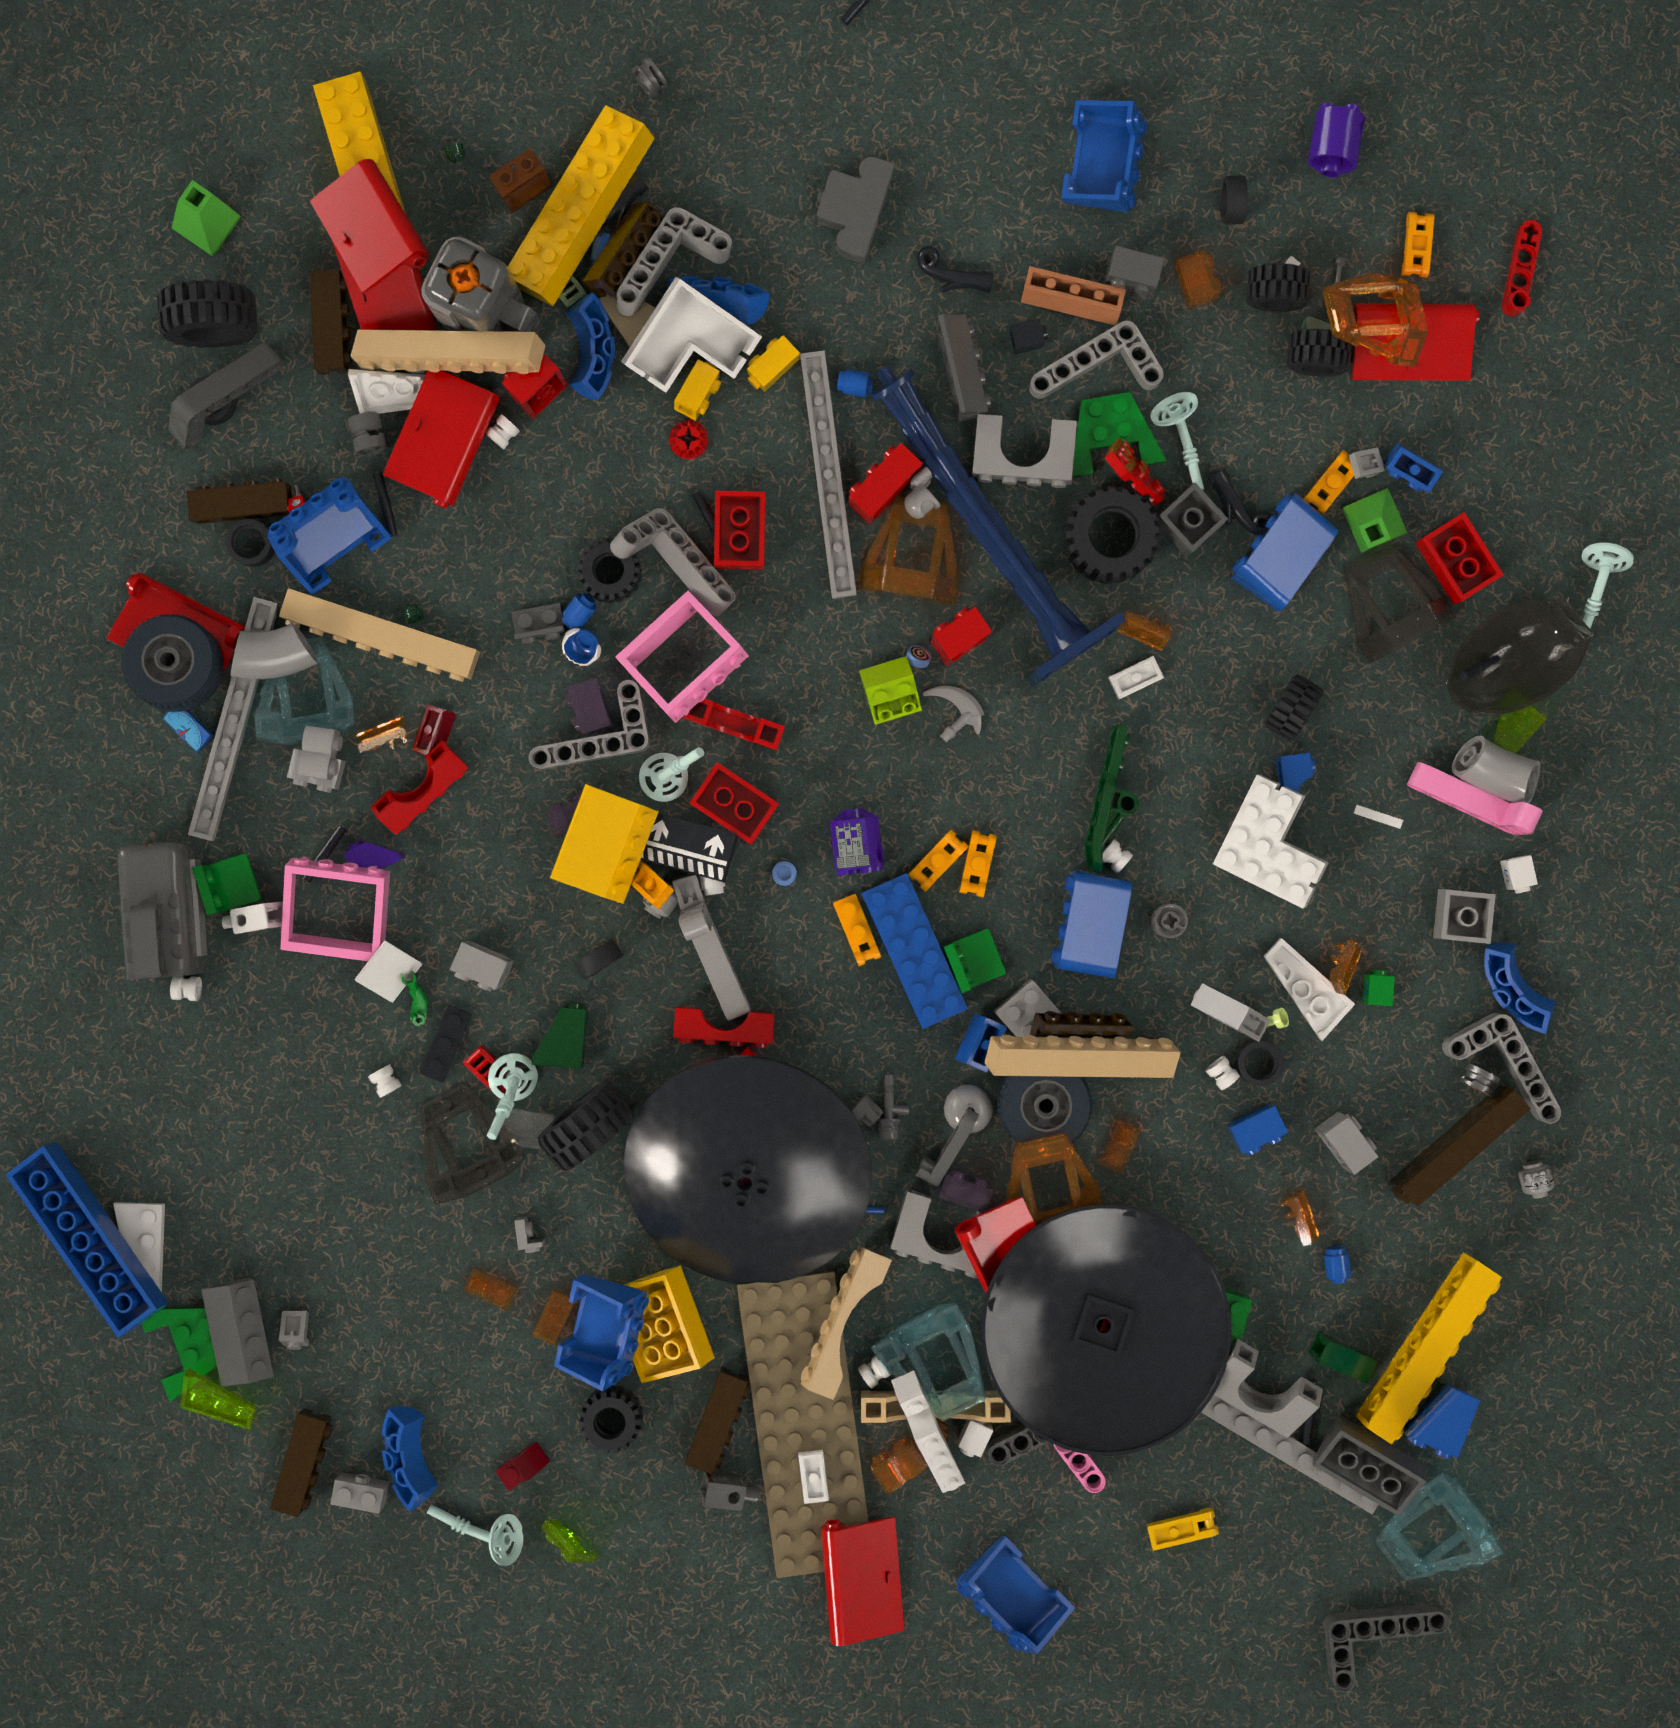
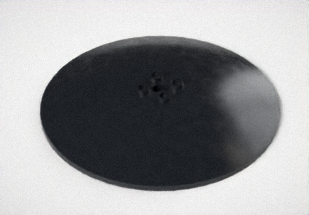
(755, 1123)
(1119, 1385)

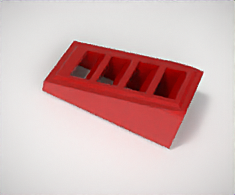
(476, 1070)

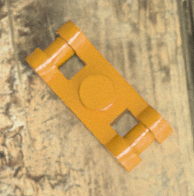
(1418, 244)
(1331, 483)
(938, 860)
(977, 863)

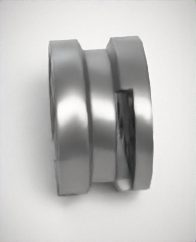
(649, 77)
(1169, 920)
(1479, 1079)

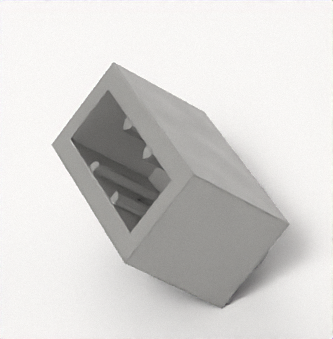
(360, 1492)

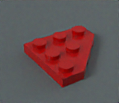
(1126, 465)

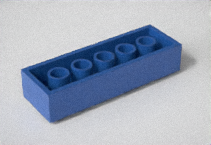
(914, 951)

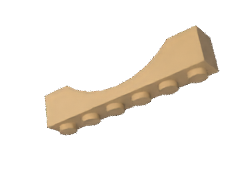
(824, 1369)
(885, 1407)

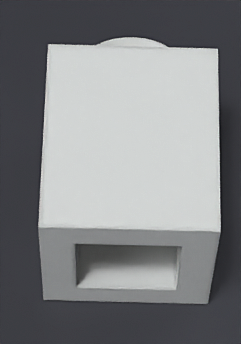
(1519, 873)
(974, 1437)

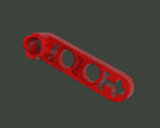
(1521, 268)

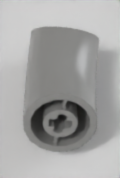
(272, 654)
(1497, 770)

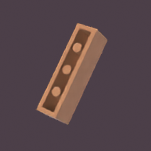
(1073, 295)

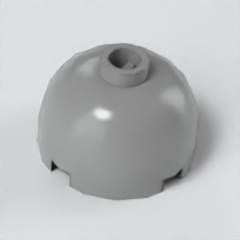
(968, 1096)

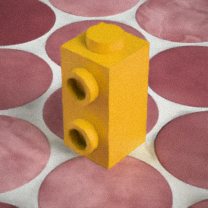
(772, 364)
(697, 390)

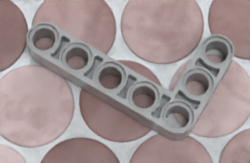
(662, 253)
(1097, 357)
(680, 553)
(601, 741)
(700, 928)
(1512, 1060)

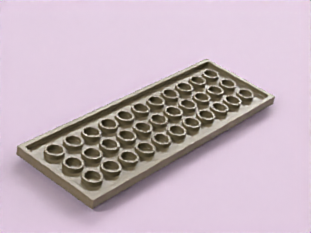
(779, 1332)

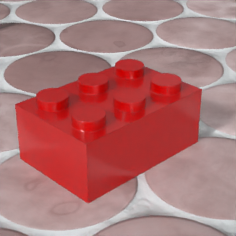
(535, 389)
(884, 483)
(739, 530)
(1459, 558)
(960, 636)
(734, 803)

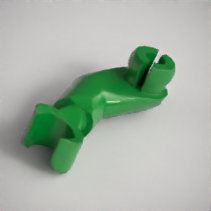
(420, 1001)

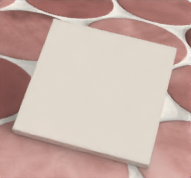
(384, 971)

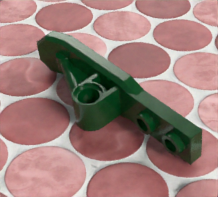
(1107, 808)

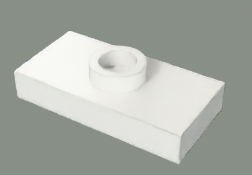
(1136, 677)
(813, 1476)

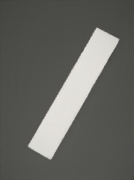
(1377, 816)

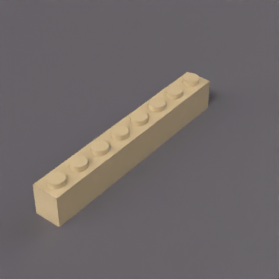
(448, 351)
(379, 634)
(1081, 1056)

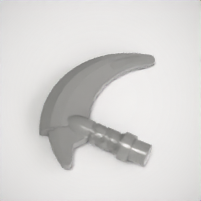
(967, 705)

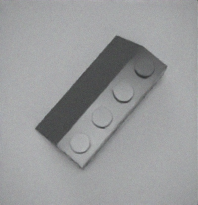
(962, 367)
(237, 1332)
(1370, 1465)

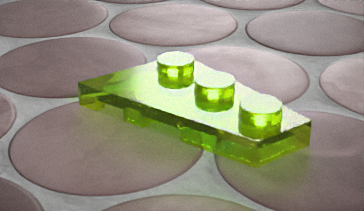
(214, 1401)

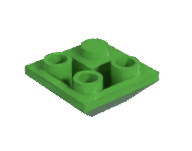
(203, 218)
(1374, 520)

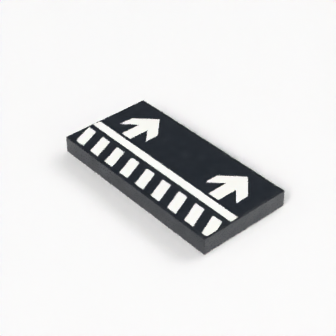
(690, 847)

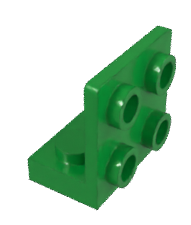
(227, 884)
(974, 960)

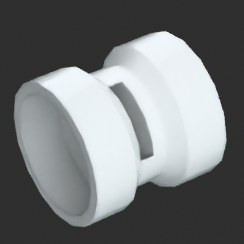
(502, 431)
(1114, 855)
(186, 988)
(1222, 1073)
(384, 1080)
(868, 1374)

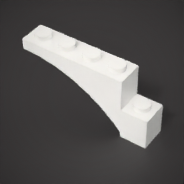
(927, 1432)

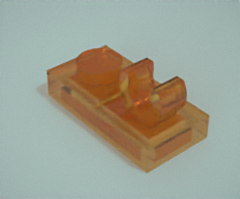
(1145, 631)
(375, 737)
(1346, 964)
(1119, 1146)
(1305, 1224)
(490, 1289)

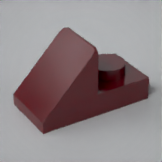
(522, 1466)

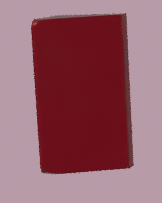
(433, 729)

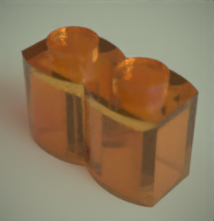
(1197, 279)
(898, 1465)

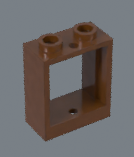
(523, 184)

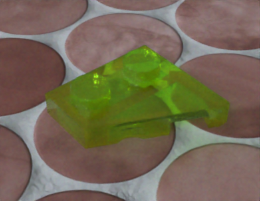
(1517, 727)
(567, 1542)

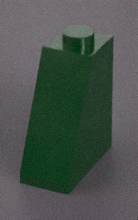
(565, 1039)
(1343, 1357)

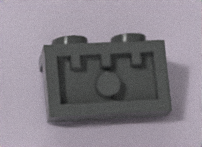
(538, 623)

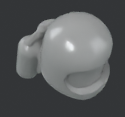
(920, 500)

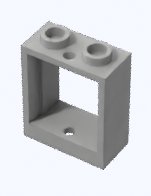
(1230, 1012)

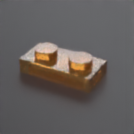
(553, 1317)

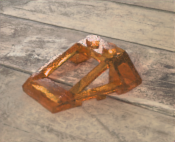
(1413, 329)
(907, 581)
(1047, 1151)

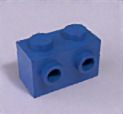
(1412, 467)
(977, 1040)
(1257, 1129)

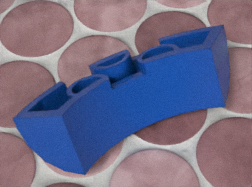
(742, 302)
(595, 344)
(1512, 990)
(405, 1457)

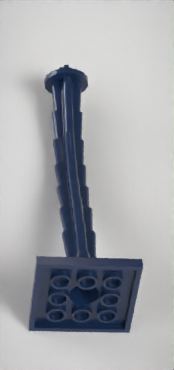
(1059, 626)

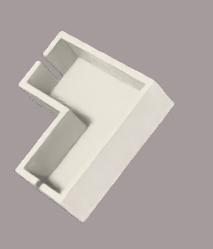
(685, 324)
(1258, 849)

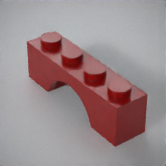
(736, 724)
(399, 809)
(692, 1025)

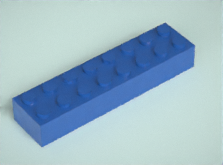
(87, 1239)

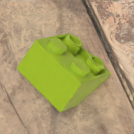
(890, 690)

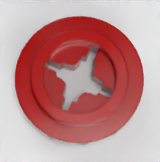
(696, 447)

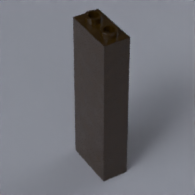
(1458, 1146)

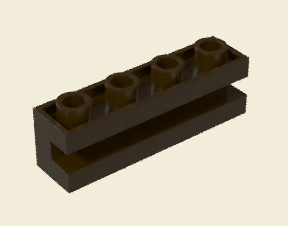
(623, 249)
(329, 321)
(238, 502)
(1081, 1025)
(716, 1421)
(300, 1463)

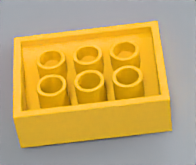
(604, 844)
(672, 1329)

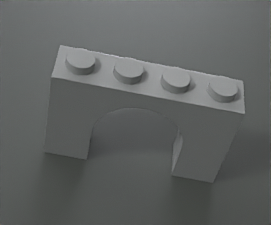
(1053, 468)
(910, 1239)
(1280, 1411)

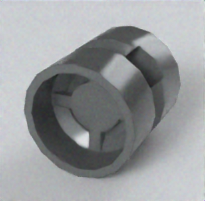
(367, 433)

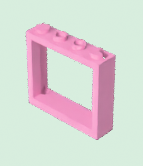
(662, 629)
(330, 946)

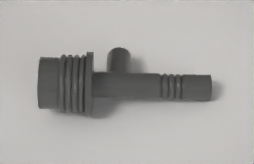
(889, 1127)

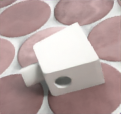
(254, 918)

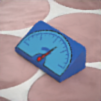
(189, 729)

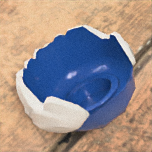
(581, 646)

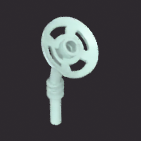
(1178, 417)
(1604, 566)
(672, 766)
(511, 1082)
(495, 1539)

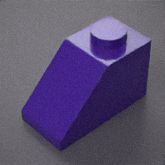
(371, 854)

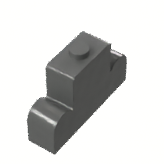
(855, 206)

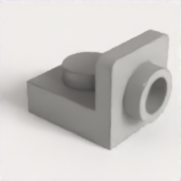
(1366, 463)
(688, 891)
(524, 1231)
(294, 1329)

